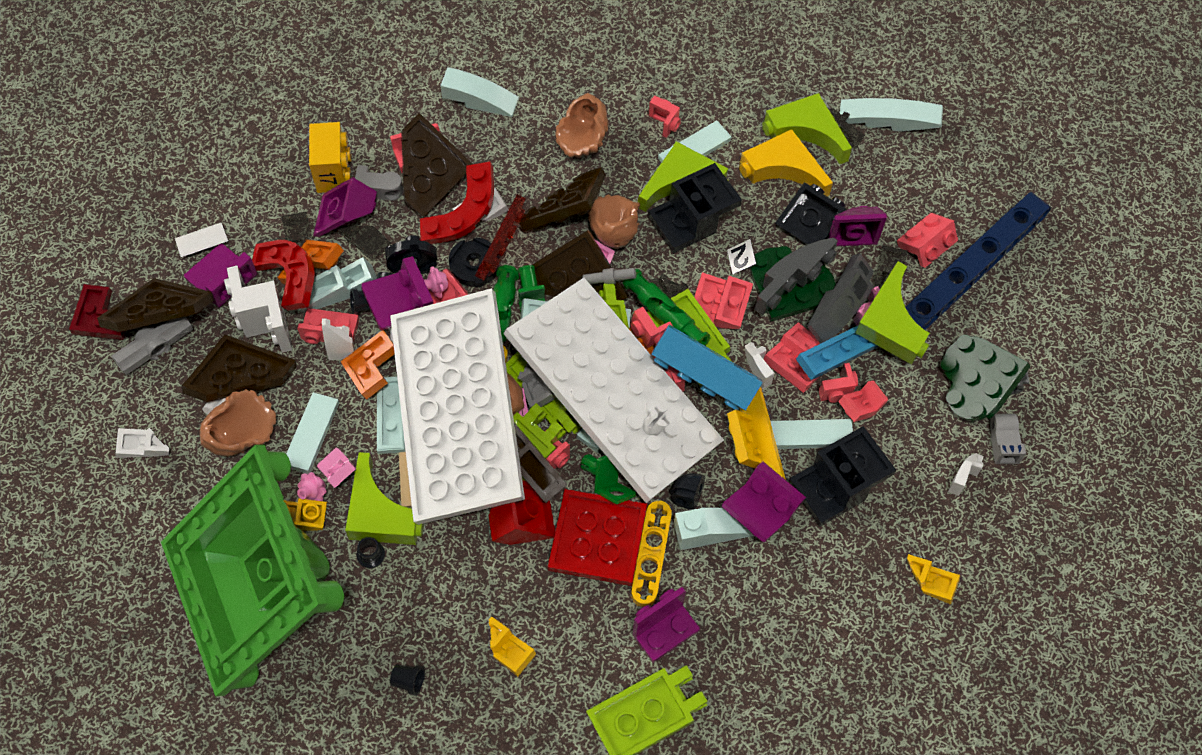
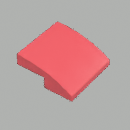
(723, 299)
(783, 356)

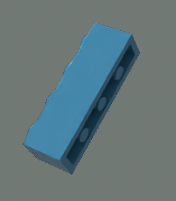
(706, 367)

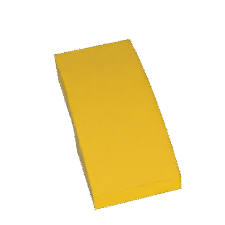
(307, 514)

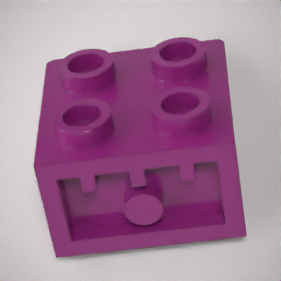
(212, 270)
(396, 293)
(764, 502)
(664, 625)

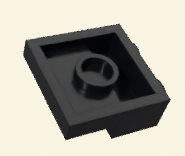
(810, 214)

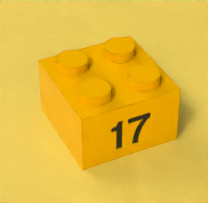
(328, 155)

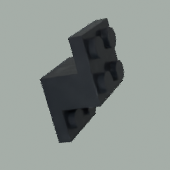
(694, 207)
(842, 475)

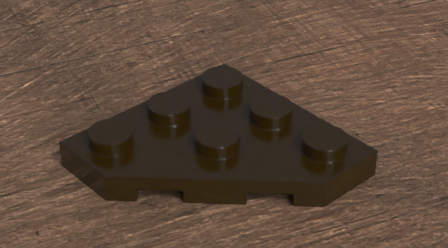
(429, 165)
(562, 203)
(569, 264)
(155, 303)
(236, 367)

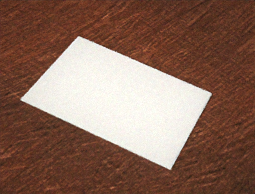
(201, 239)

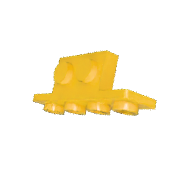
(754, 435)

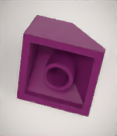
(344, 205)
(858, 226)

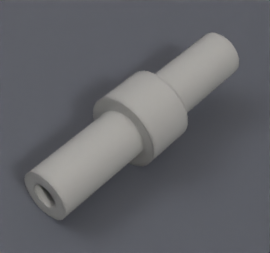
(610, 276)

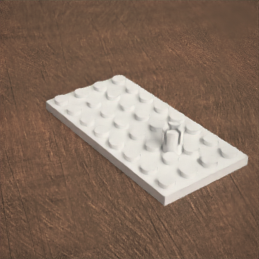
(614, 388)
(456, 408)

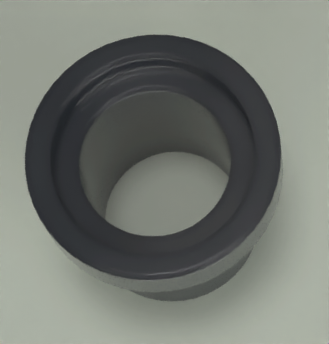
(358, 301)
(374, 559)
(408, 678)

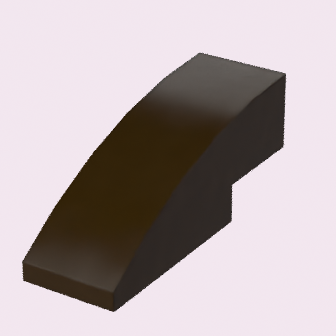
(537, 469)

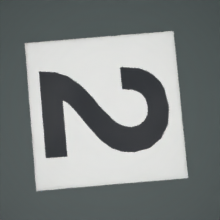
(741, 256)

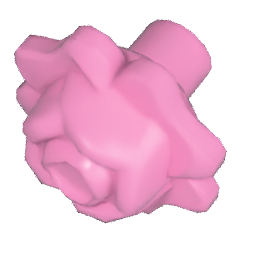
(436, 282)
(311, 487)

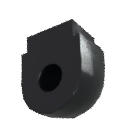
(687, 490)

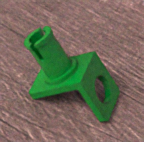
(529, 288)
(606, 478)

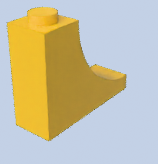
(783, 159)

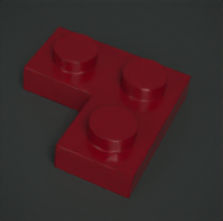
(91, 305)

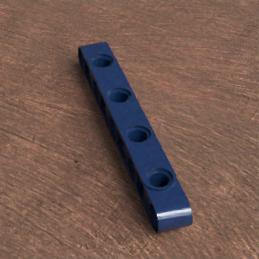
(976, 261)

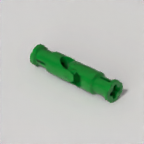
(505, 294)
(650, 296)

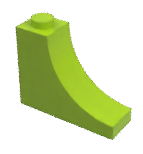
(811, 123)
(677, 164)
(889, 322)
(376, 515)

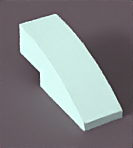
(477, 92)
(336, 283)

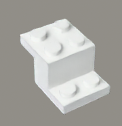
(257, 309)

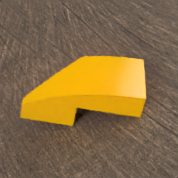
(932, 580)
(508, 648)

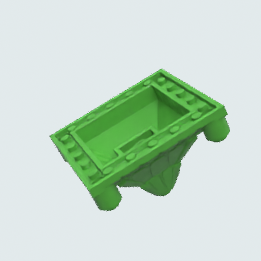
(247, 570)

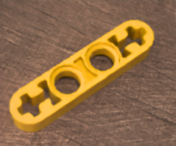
(651, 553)

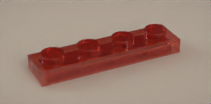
(499, 244)

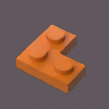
(322, 254)
(364, 363)

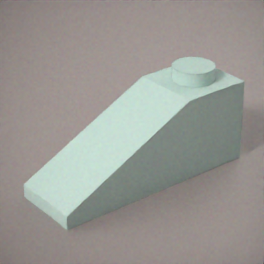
(707, 527)

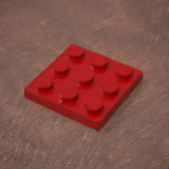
(597, 538)

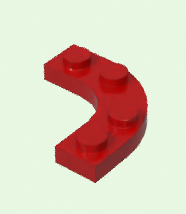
(465, 217)
(298, 270)

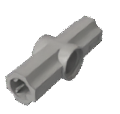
(150, 343)

